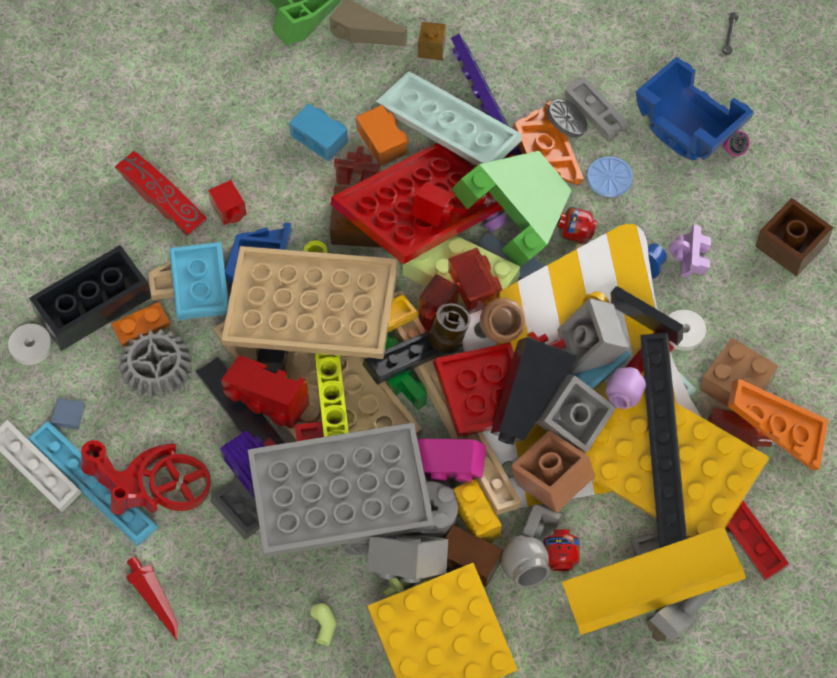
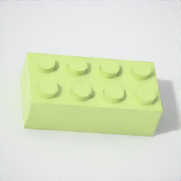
(435, 261)

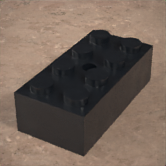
(90, 297)

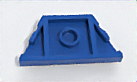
(259, 239)

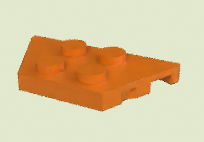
(542, 136)

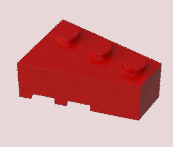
(266, 391)

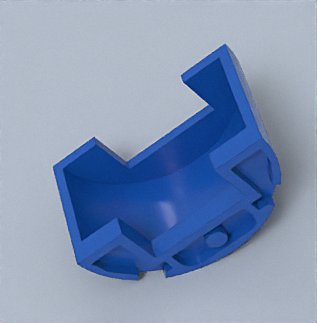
(687, 116)

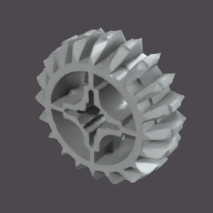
(177, 361)

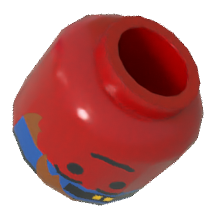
(577, 225)
(562, 550)

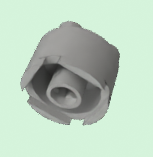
(443, 508)

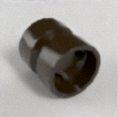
(449, 328)

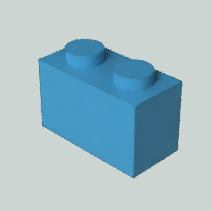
(318, 132)

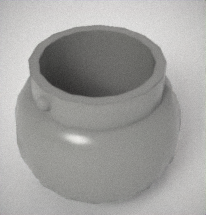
(525, 561)

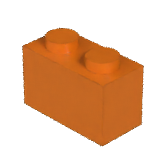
(381, 135)

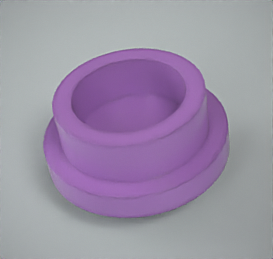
(495, 221)

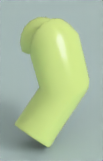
(327, 621)

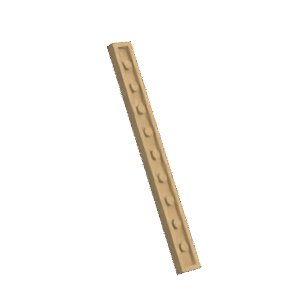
(495, 481)

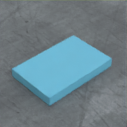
(199, 281)

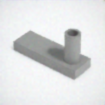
(680, 616)

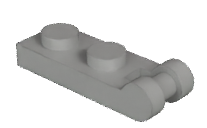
(596, 108)

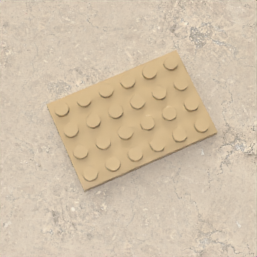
(310, 302)

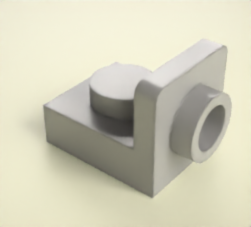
(539, 514)

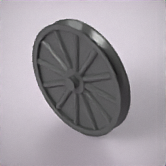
(566, 118)

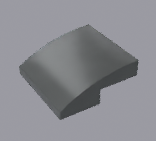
(237, 507)

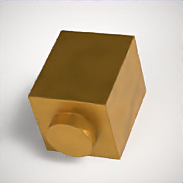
(431, 40)

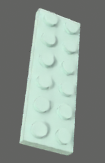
(448, 120)

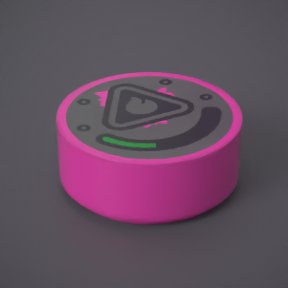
(737, 144)

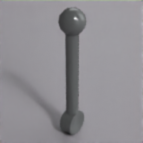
(728, 49)

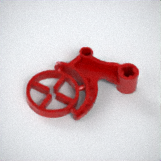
(127, 485)

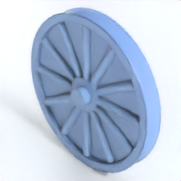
(609, 176)

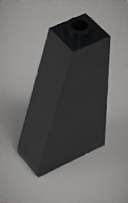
(530, 385)

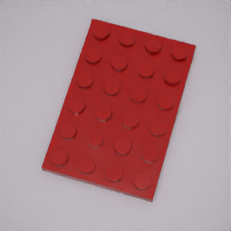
(385, 200)

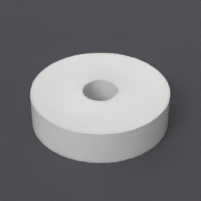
(696, 328)
(35, 353)

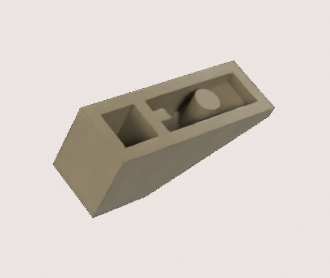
(364, 26)

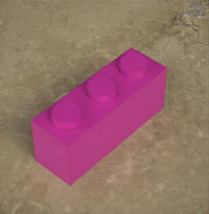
(452, 458)

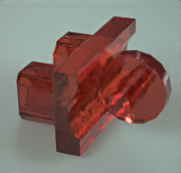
(346, 168)

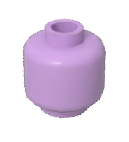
(625, 388)

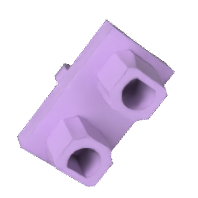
(687, 251)

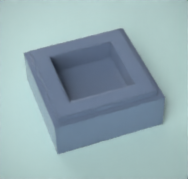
(68, 413)

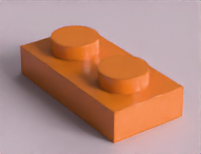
(150, 318)

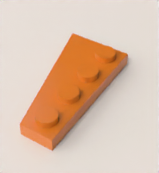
(785, 423)

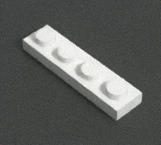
(36, 467)

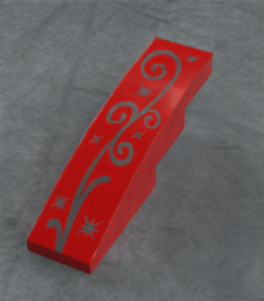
(160, 192)

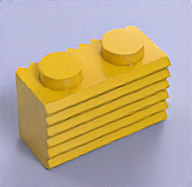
(477, 511)

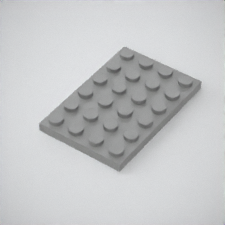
(340, 489)

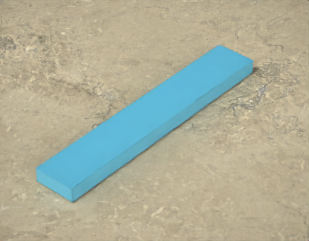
(67, 459)

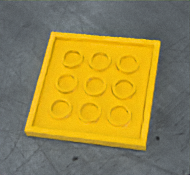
(443, 630)

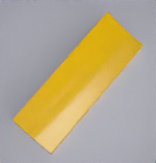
(653, 580)

